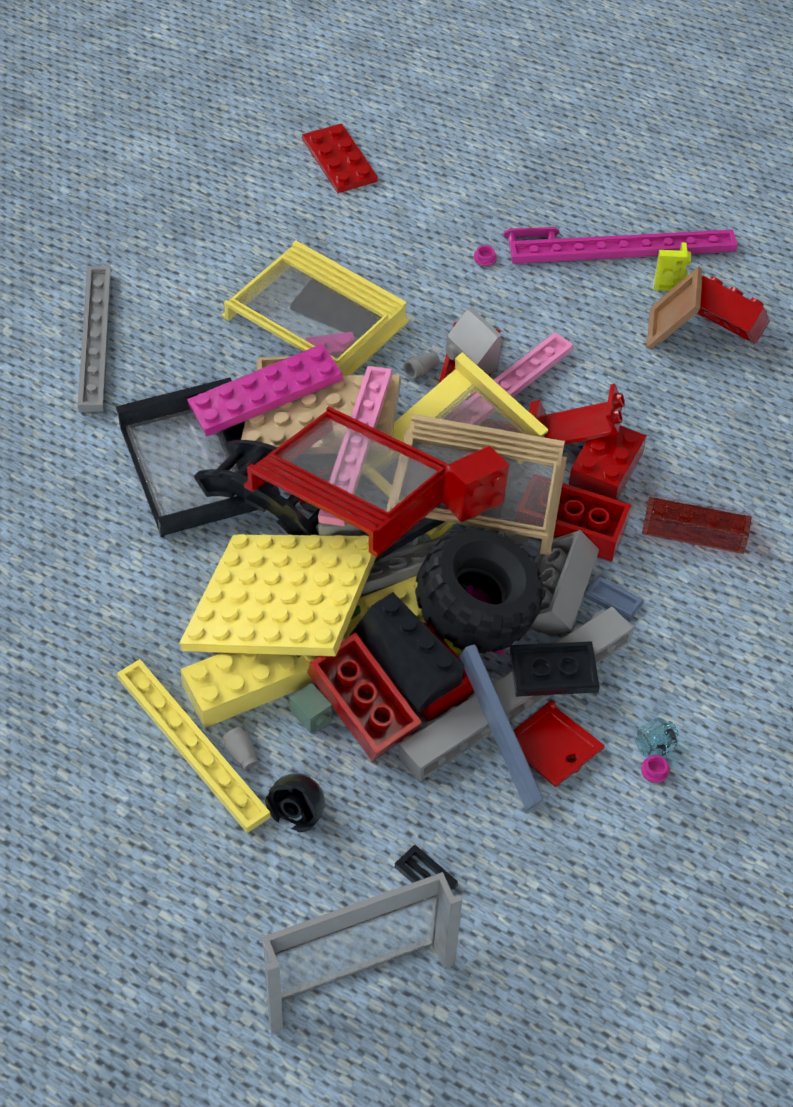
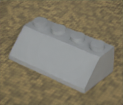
(564, 580)

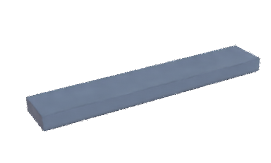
(501, 727)

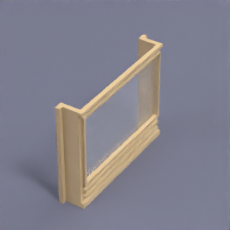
(532, 477)

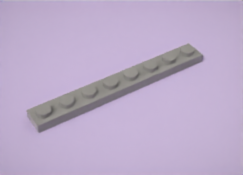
(94, 339)

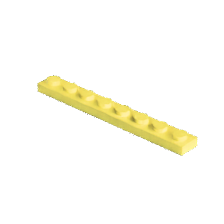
(194, 746)

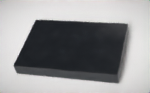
(554, 669)

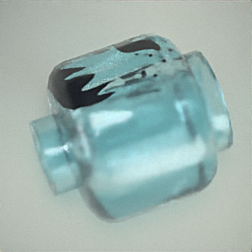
(656, 737)

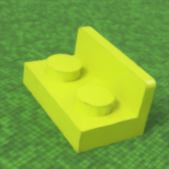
(671, 268)

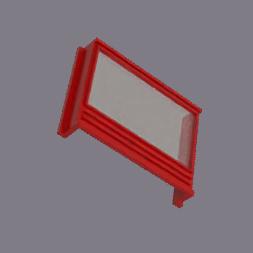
(355, 476)

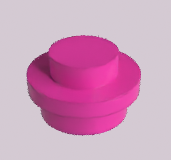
(485, 255)
(655, 769)

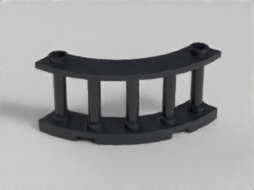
(228, 484)

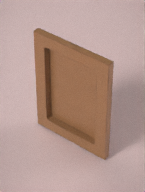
(675, 308)

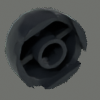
(296, 796)

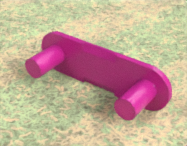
(515, 233)

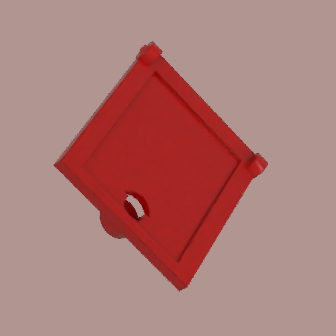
(550, 739)

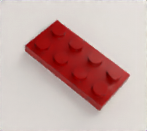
(339, 158)

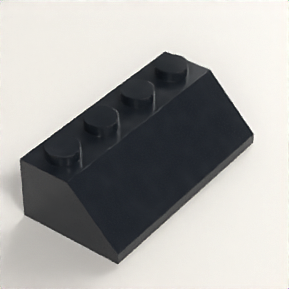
(409, 652)

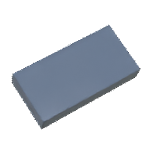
(610, 595)

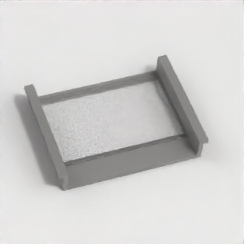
(360, 939)

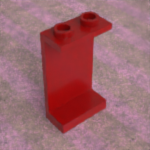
(583, 422)

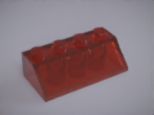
(697, 523)

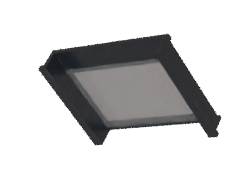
(170, 450)

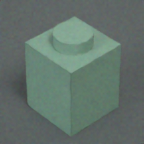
(311, 708)

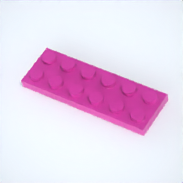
(265, 389)

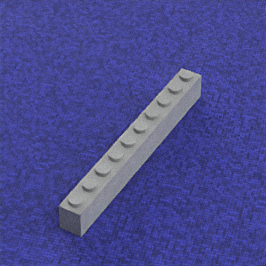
(467, 724)

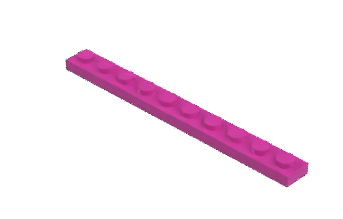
(620, 246)

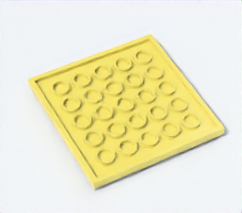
(281, 595)

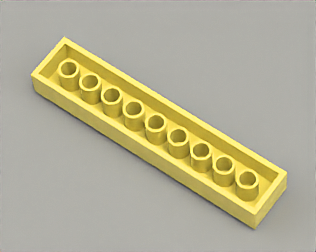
(242, 681)

